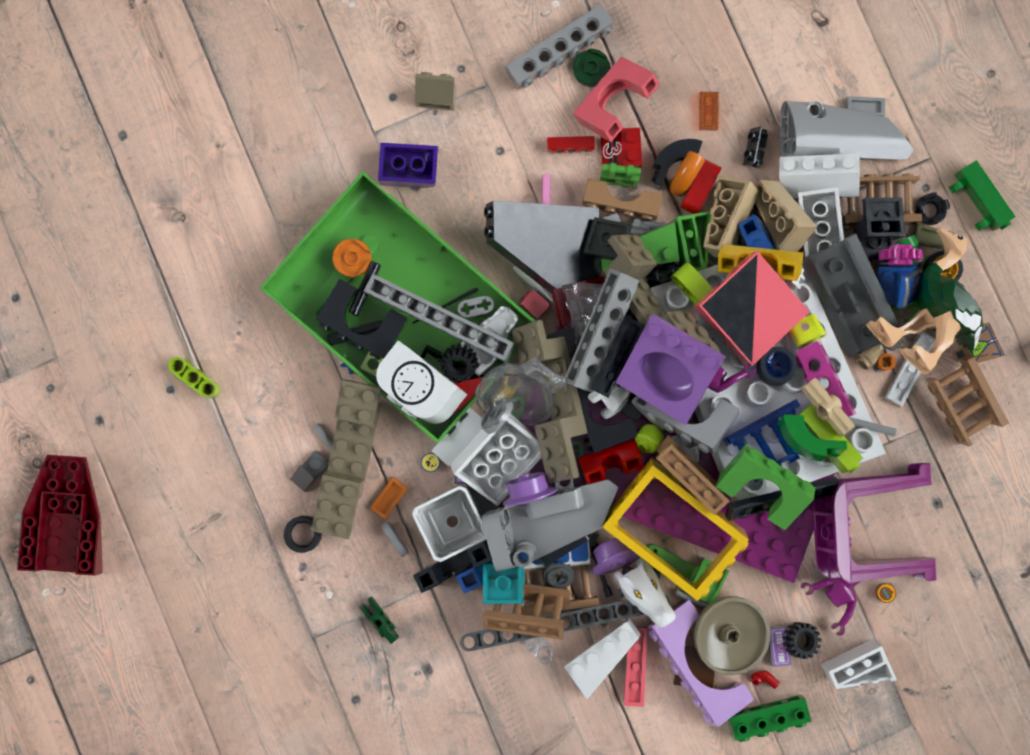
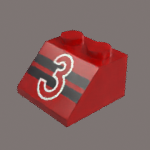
(623, 149)

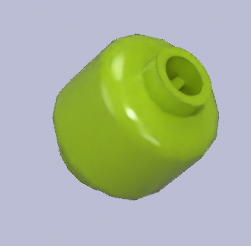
(649, 438)

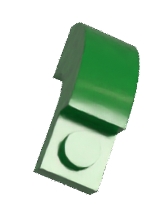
(804, 443)

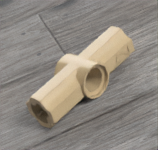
(828, 407)

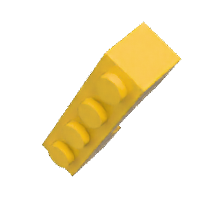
(785, 263)

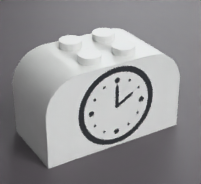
(417, 385)

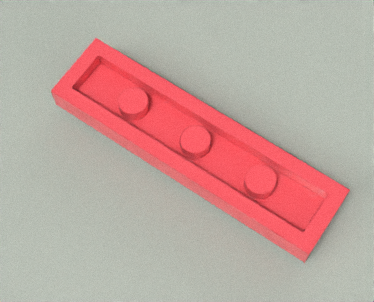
(636, 671)

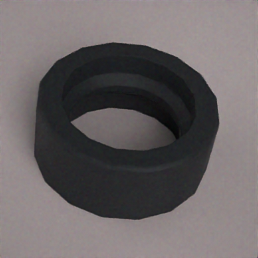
(288, 535)

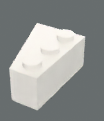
(458, 437)
(859, 666)

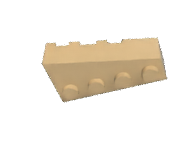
(731, 206)
(783, 216)

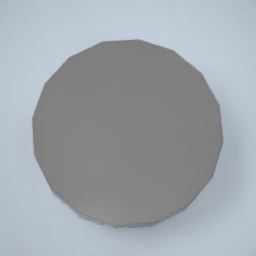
(497, 415)

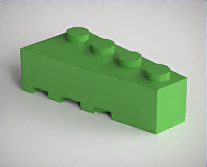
(660, 242)

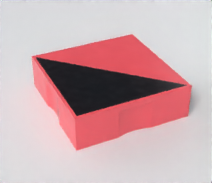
(751, 309)

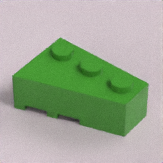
(690, 238)

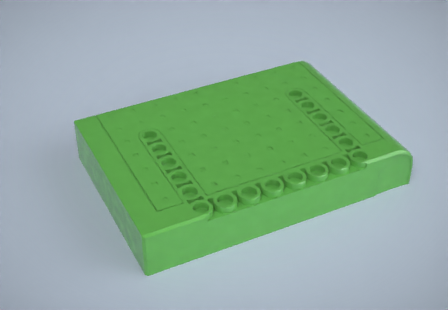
(408, 258)

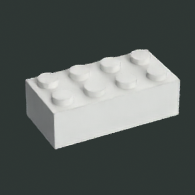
(825, 212)

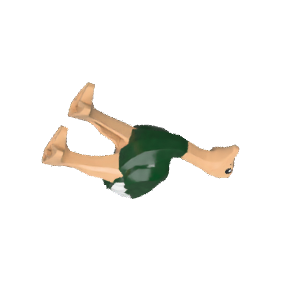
(943, 308)

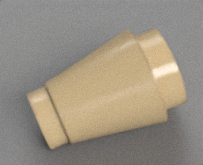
(869, 357)

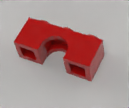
(622, 456)

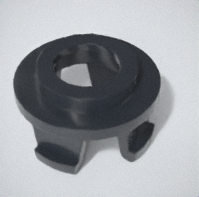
(940, 205)

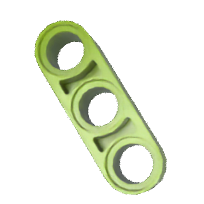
(691, 282)
(186, 373)

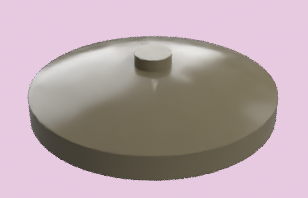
(731, 635)

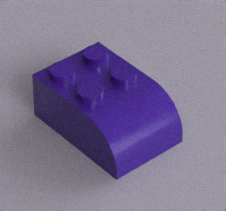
(407, 165)

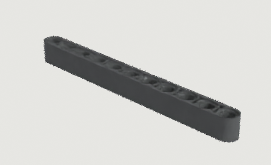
(573, 616)

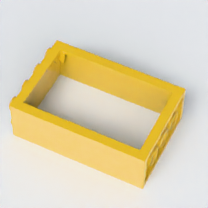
(713, 573)

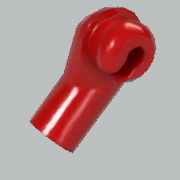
(764, 676)

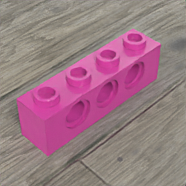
(826, 370)

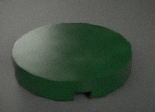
(590, 67)

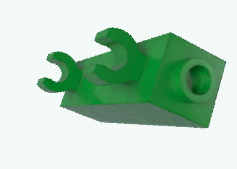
(984, 196)

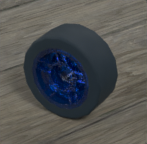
(781, 357)

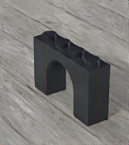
(334, 316)
(601, 436)
(440, 571)

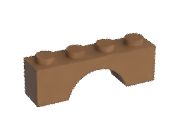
(645, 206)

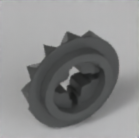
(563, 580)

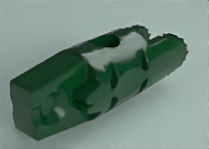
(386, 628)

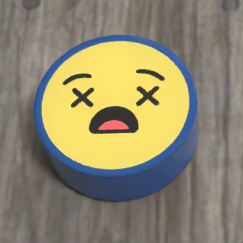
(430, 462)

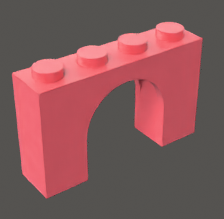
(622, 76)

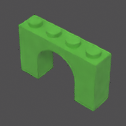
(752, 465)

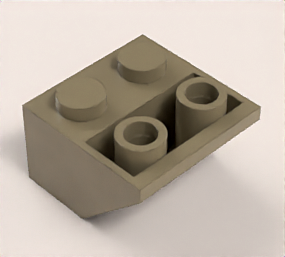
(435, 91)

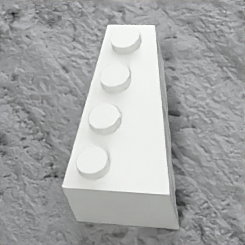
(599, 659)

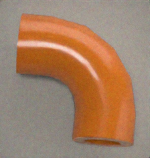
(686, 173)

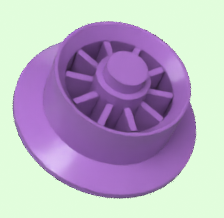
(527, 489)
(612, 557)

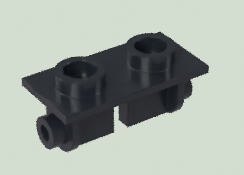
(756, 138)

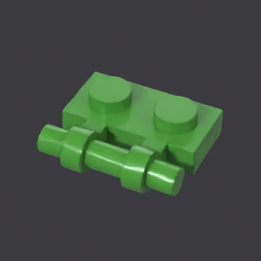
(620, 175)

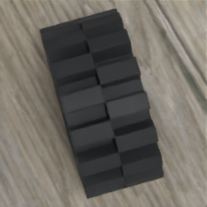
(459, 353)
(811, 642)

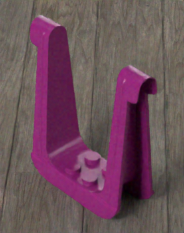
(833, 525)

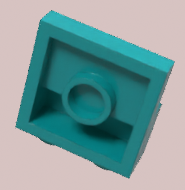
(503, 585)

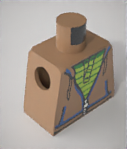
(986, 348)

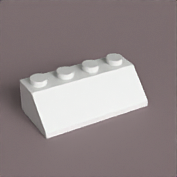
(821, 172)

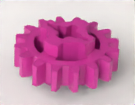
(900, 255)

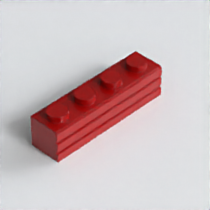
(574, 144)

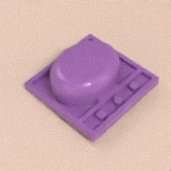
(670, 369)

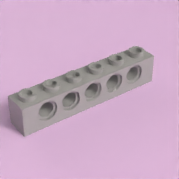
(597, 17)
(601, 329)

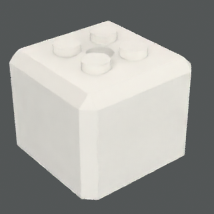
(439, 536)

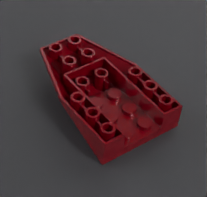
(61, 520)

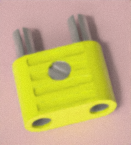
(807, 331)

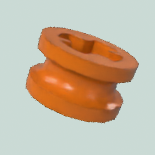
(891, 362)

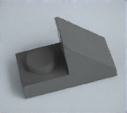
(309, 471)

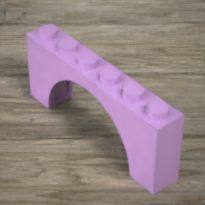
(716, 704)

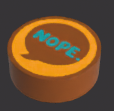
(885, 592)

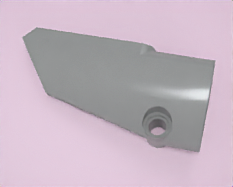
(839, 131)
(546, 523)

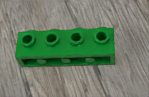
(769, 717)

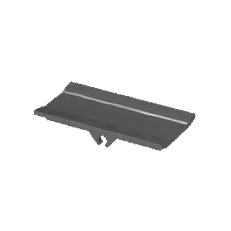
(849, 293)

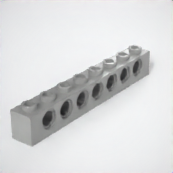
(439, 318)

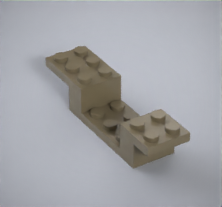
(637, 262)
(567, 410)
(349, 458)

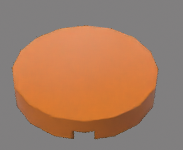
(351, 257)

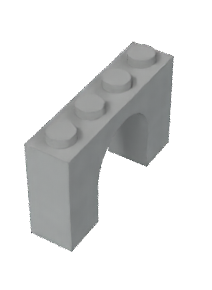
(707, 434)

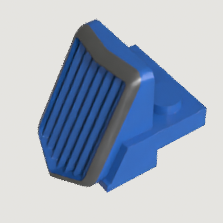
(899, 283)

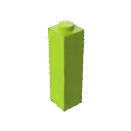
(821, 429)

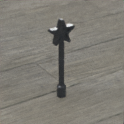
(592, 544)

